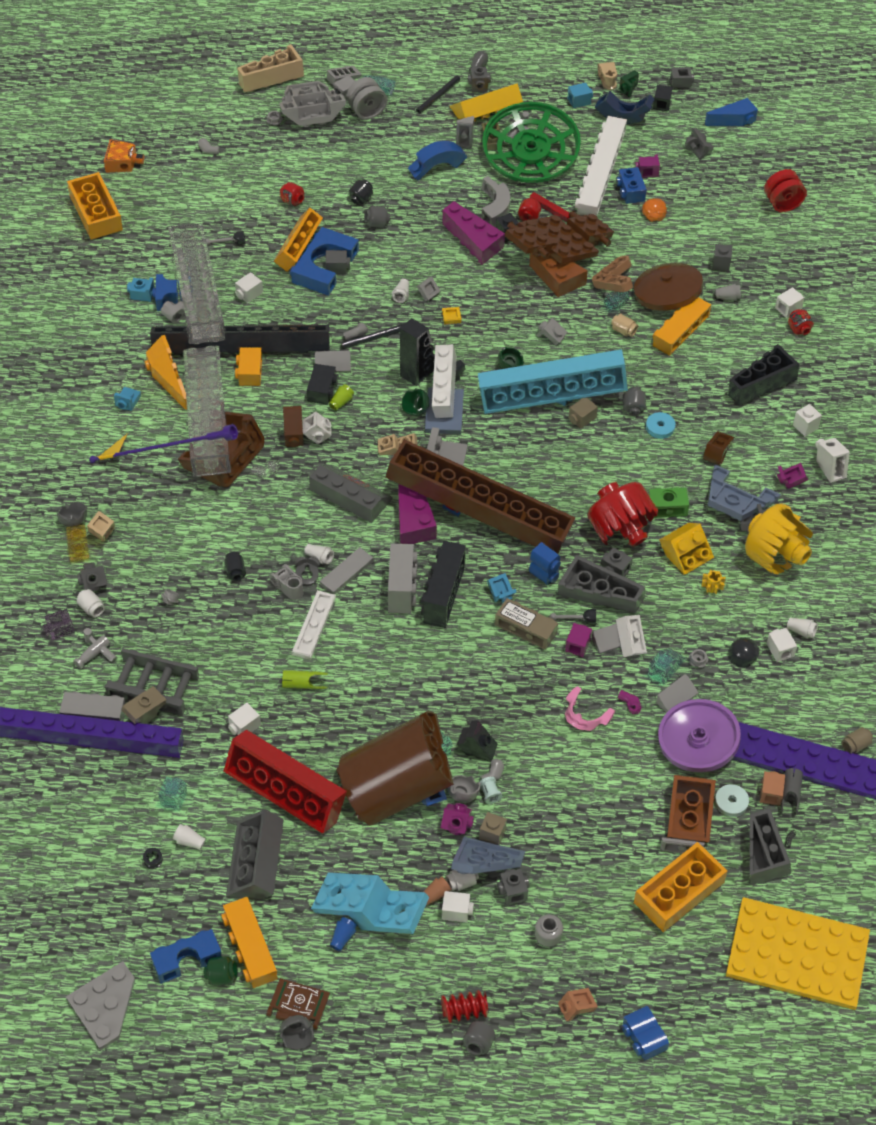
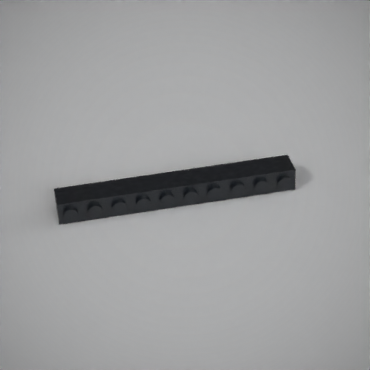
(267, 337)

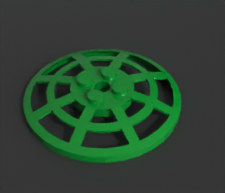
(531, 137)

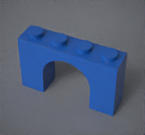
(309, 275)

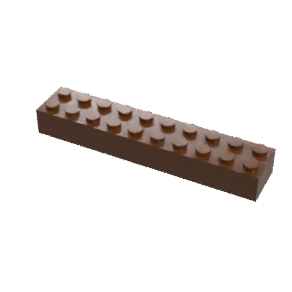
(479, 496)

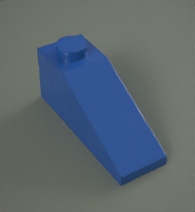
(734, 114)

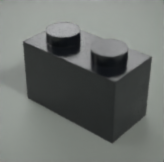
(321, 384)

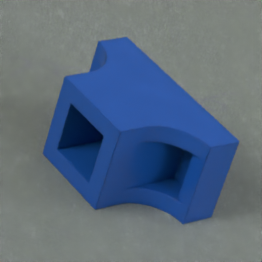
(165, 291)

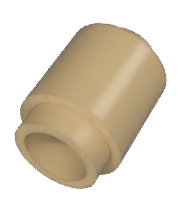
(624, 325)

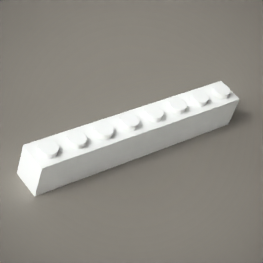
(601, 166)

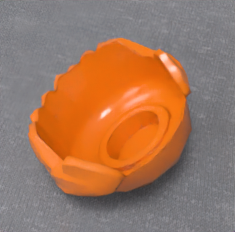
(654, 209)

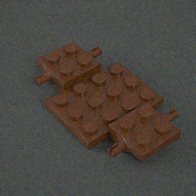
(560, 240)

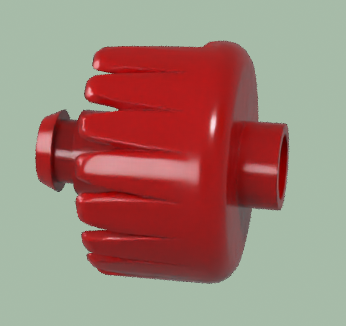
(623, 510)

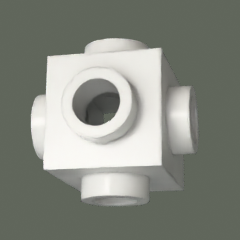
(316, 427)

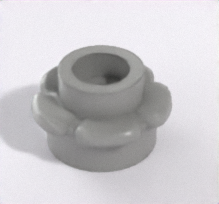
(274, 118)
(170, 596)
(698, 654)

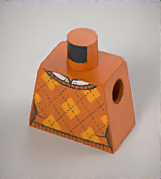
(121, 157)

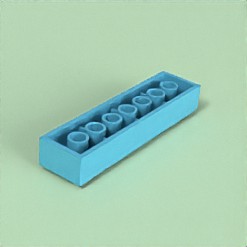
(553, 381)

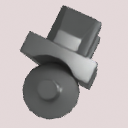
(698, 144)

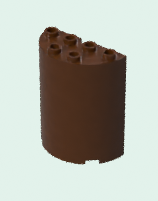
(395, 769)

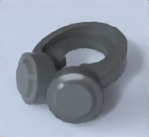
(313, 563)

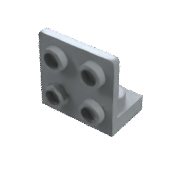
(450, 450)

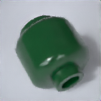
(221, 971)

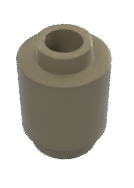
(857, 740)

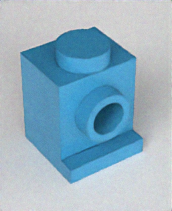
(141, 289)

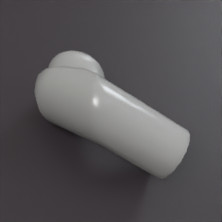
(495, 771)

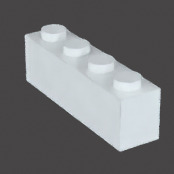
(444, 381)

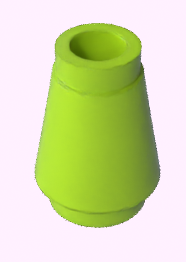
(341, 397)

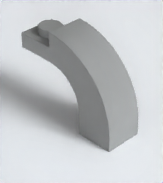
(501, 200)

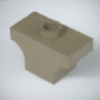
(144, 706)

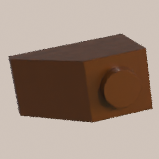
(293, 426)

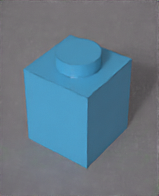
(579, 95)

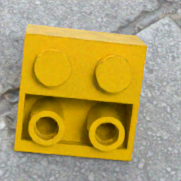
(687, 547)

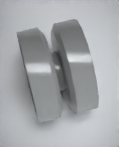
(366, 98)

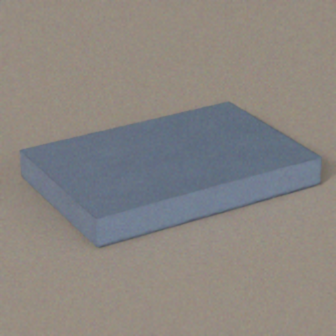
(447, 425)

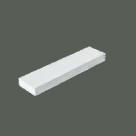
(313, 625)

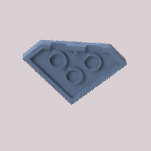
(481, 856)

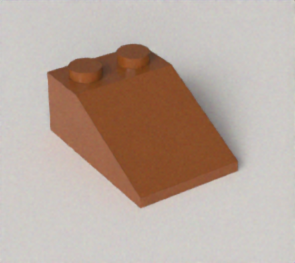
(691, 808)

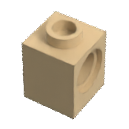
(101, 526)

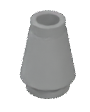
(729, 292)

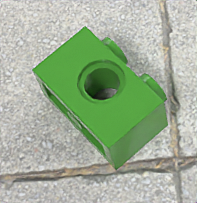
(670, 501)

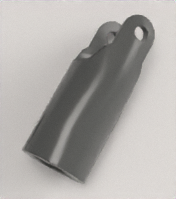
(792, 787)

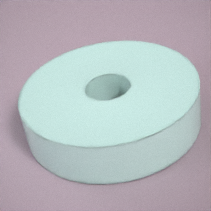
(729, 808)

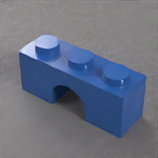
(167, 959)

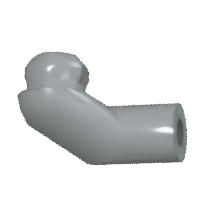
(206, 148)
(360, 330)

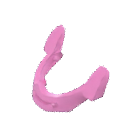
(576, 719)

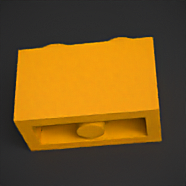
(249, 367)

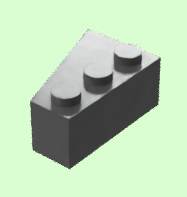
(767, 849)

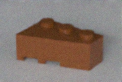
(559, 277)

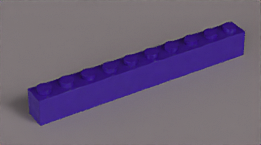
(91, 732)

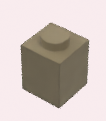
(582, 412)
(493, 829)

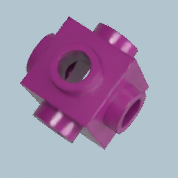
(457, 818)

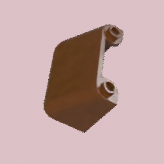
(241, 450)

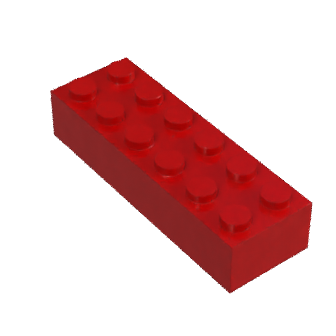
(284, 781)

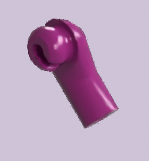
(632, 701)

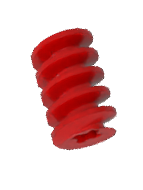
(464, 1006)

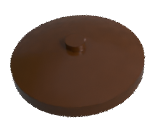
(668, 286)

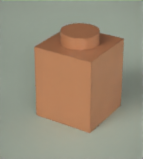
(772, 788)

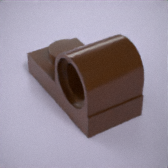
(717, 448)

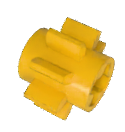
(713, 581)

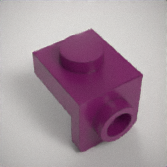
(792, 476)

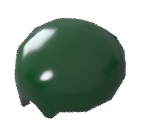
(510, 358)
(415, 402)

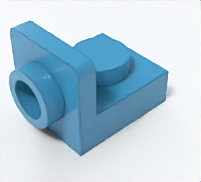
(127, 398)

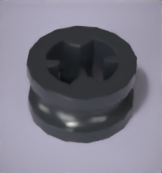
(156, 862)

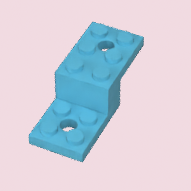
(370, 903)

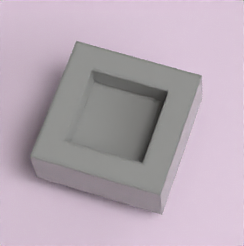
(428, 288)

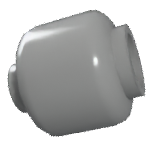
(548, 930)

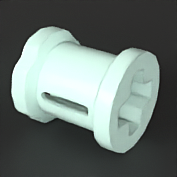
(490, 790)

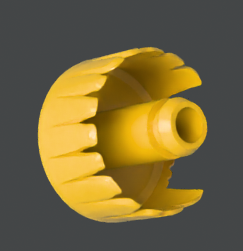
(776, 533)

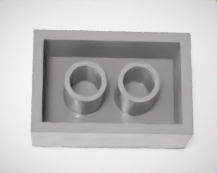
(402, 578)

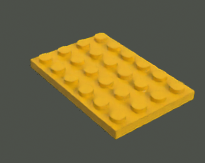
(798, 953)

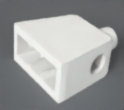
(832, 459)

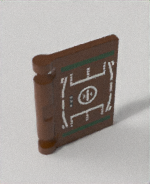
(298, 999)

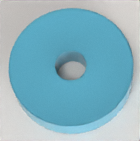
(657, 419)

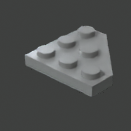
(104, 1004)

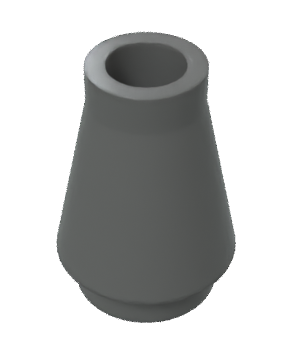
(479, 59)

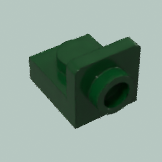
(629, 82)

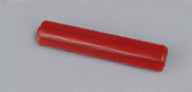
(551, 207)

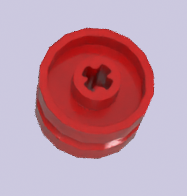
(785, 190)

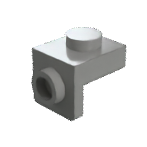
(552, 331)

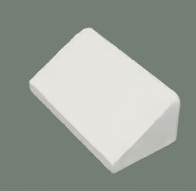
(631, 635)

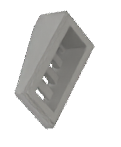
(338, 73)

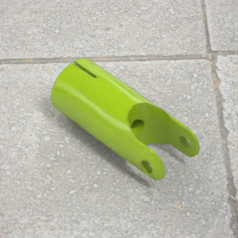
(300, 679)

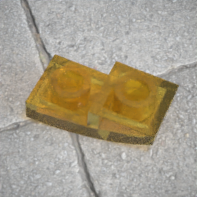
(77, 543)

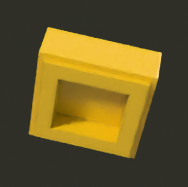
(451, 315)

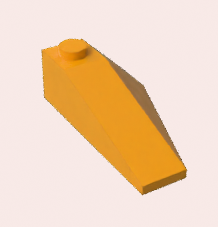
(165, 371)

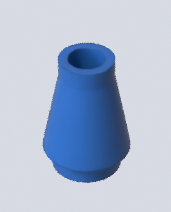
(343, 932)

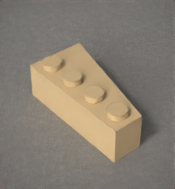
(271, 70)

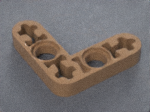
(610, 276)

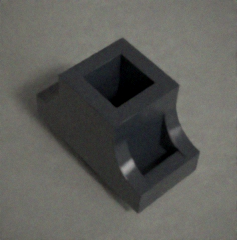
(477, 741)

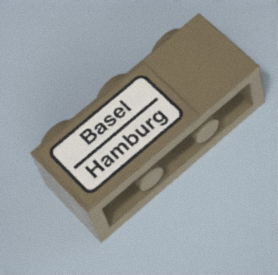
(526, 623)

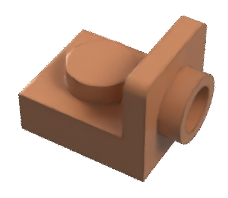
(577, 1002)

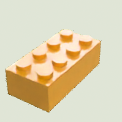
(94, 205)
(680, 886)

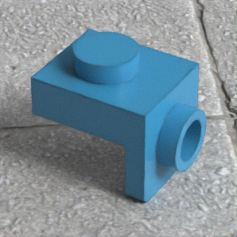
(501, 588)

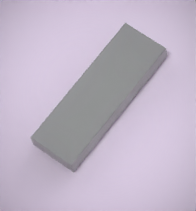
(346, 571)

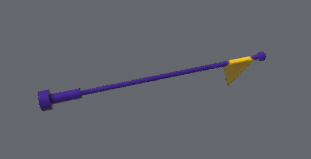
(229, 433)

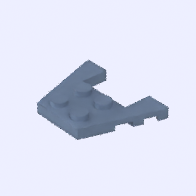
(733, 500)

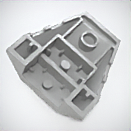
(311, 103)

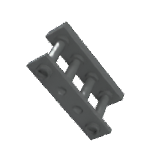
(174, 704)

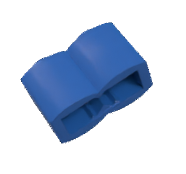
(544, 564)
(645, 1033)

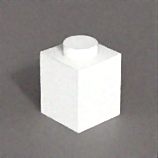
(248, 287)
(789, 301)
(807, 420)
(781, 644)
(244, 719)
(456, 906)

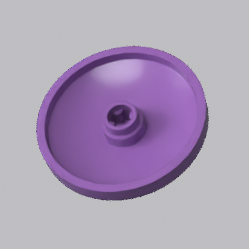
(699, 735)

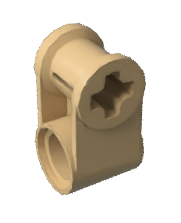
(607, 74)

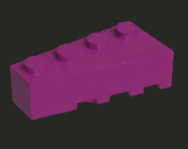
(473, 232)
(415, 517)

